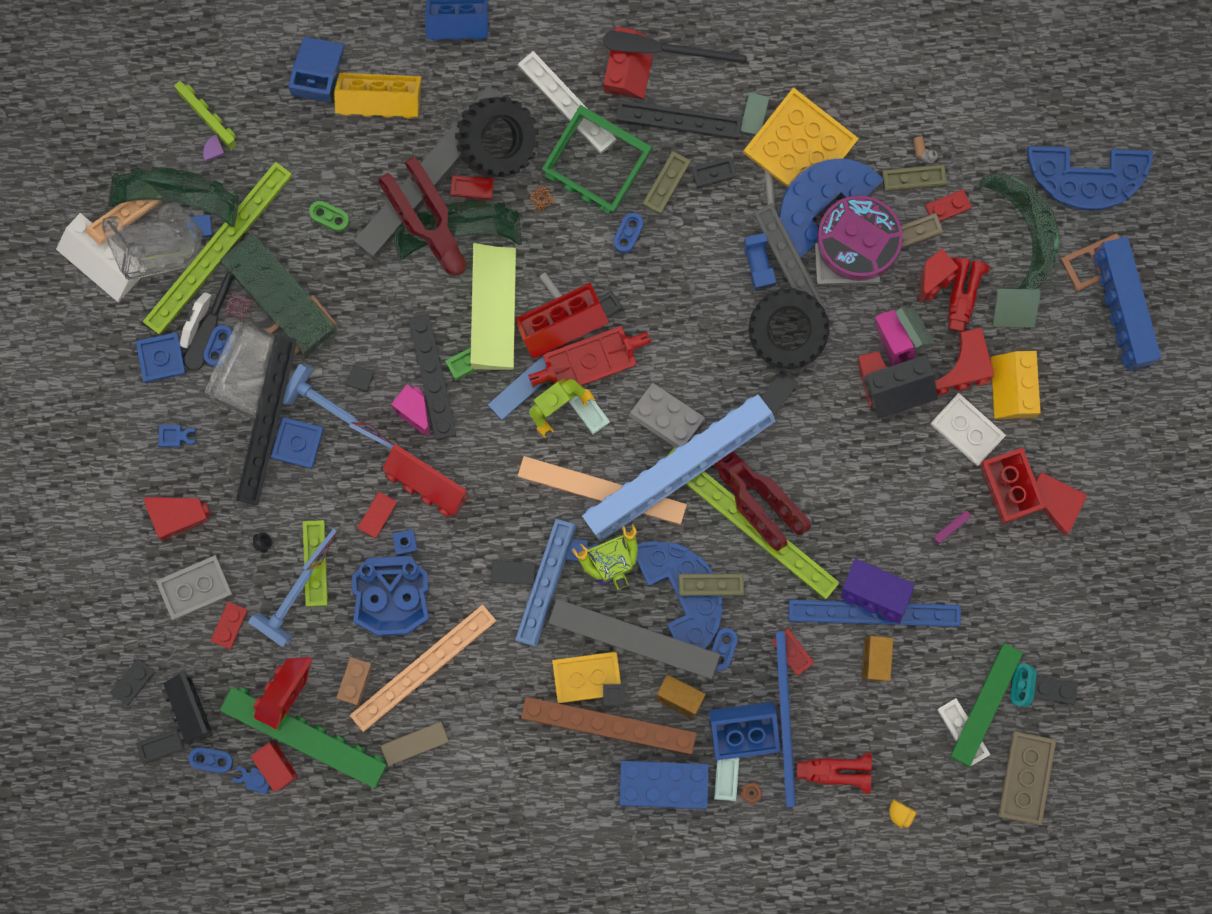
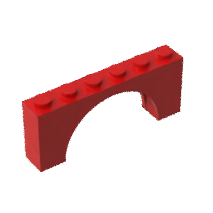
(971, 367)

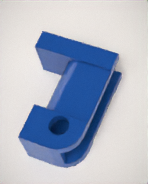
(761, 273)

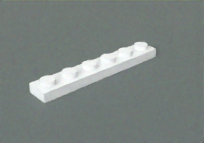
(564, 100)

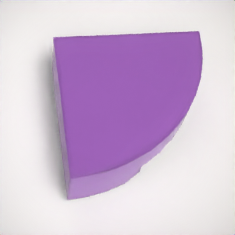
(212, 149)

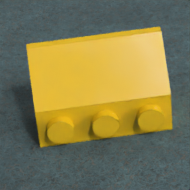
(1015, 385)

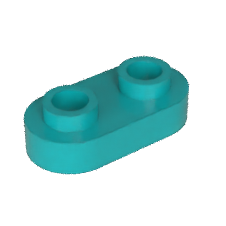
(1022, 685)

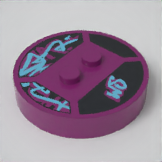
(859, 238)

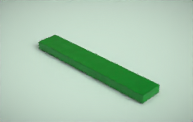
(986, 705)

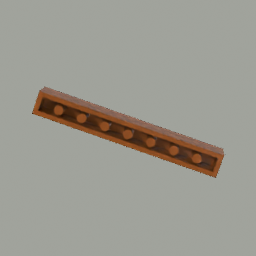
(608, 726)

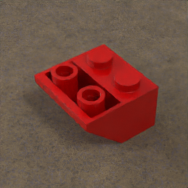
(936, 273)

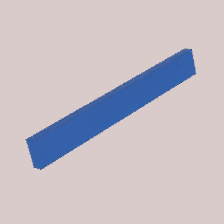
(846, 613)
(785, 719)

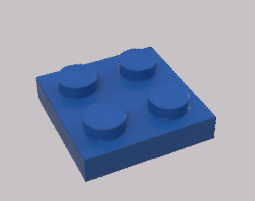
(160, 357)
(297, 443)

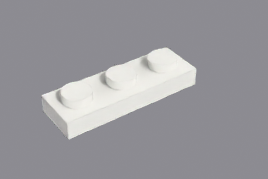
(955, 718)

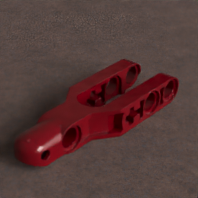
(439, 240)
(739, 479)

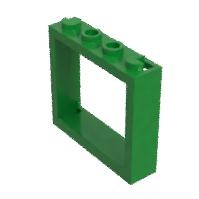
(570, 185)

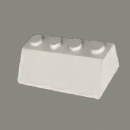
(93, 260)

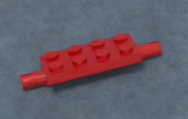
(591, 358)

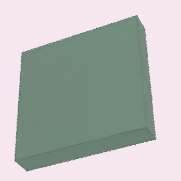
(1016, 308)
(914, 327)

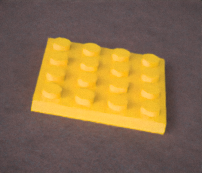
(797, 138)

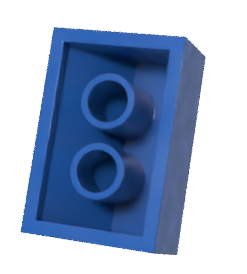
(456, 19)
(744, 731)

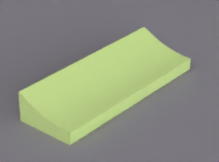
(493, 307)

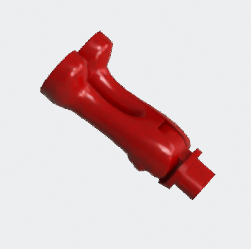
(960, 303)
(825, 771)

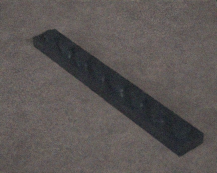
(266, 420)

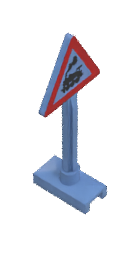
(298, 385)
(272, 627)

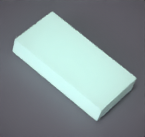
(591, 415)
(726, 779)

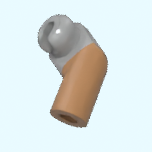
(922, 153)

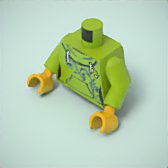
(554, 399)
(611, 558)

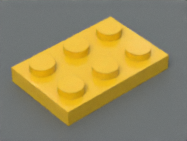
(584, 676)

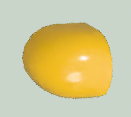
(901, 814)

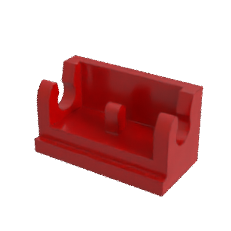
(274, 766)

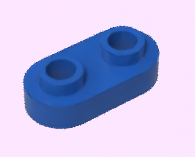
(627, 233)
(216, 345)
(725, 650)
(211, 760)

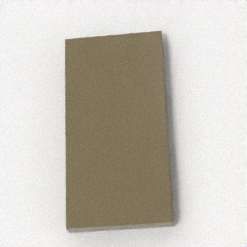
(1027, 778)

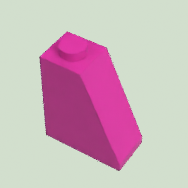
(894, 338)

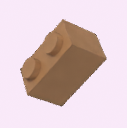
(354, 682)

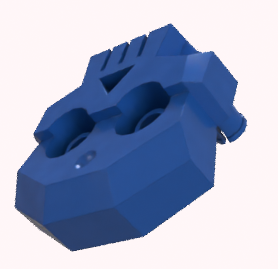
(391, 613)

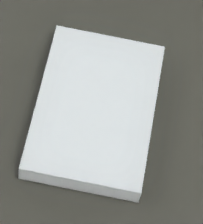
(968, 429)

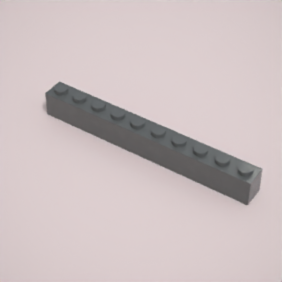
(437, 165)

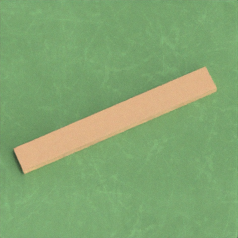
(591, 487)
(422, 668)

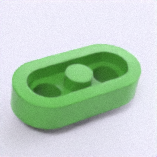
(329, 217)

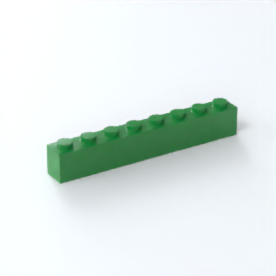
(309, 740)

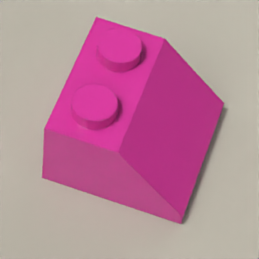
(412, 408)

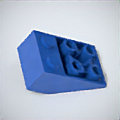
(316, 69)

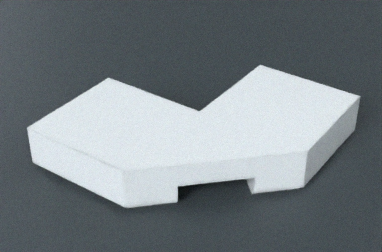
(190, 328)

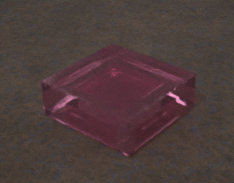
(238, 306)

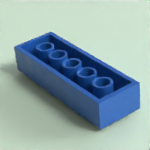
(1127, 304)

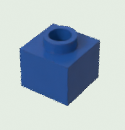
(410, 548)

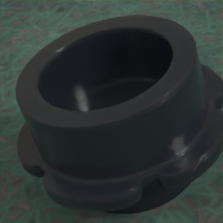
(262, 542)

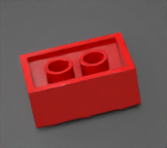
(627, 71)
(1012, 486)
(282, 691)

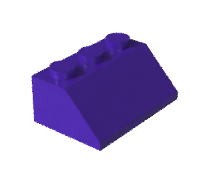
(877, 591)

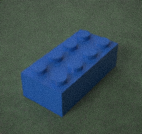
(664, 785)

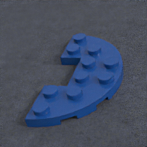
(1088, 187)
(815, 190)
(702, 613)

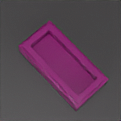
(950, 528)

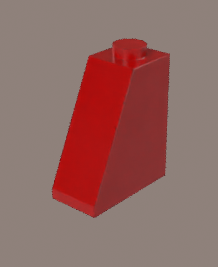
(1061, 502)
(175, 515)

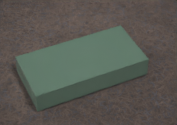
(754, 114)

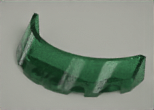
(175, 186)
(464, 219)
(1039, 219)

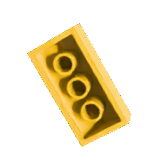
(377, 95)

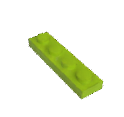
(201, 109)
(316, 587)

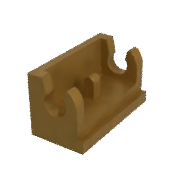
(877, 658)
(679, 696)

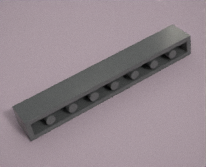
(634, 639)

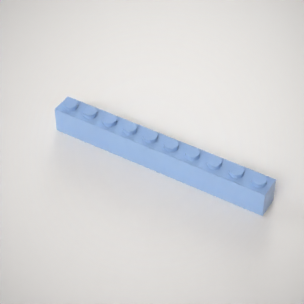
(678, 468)

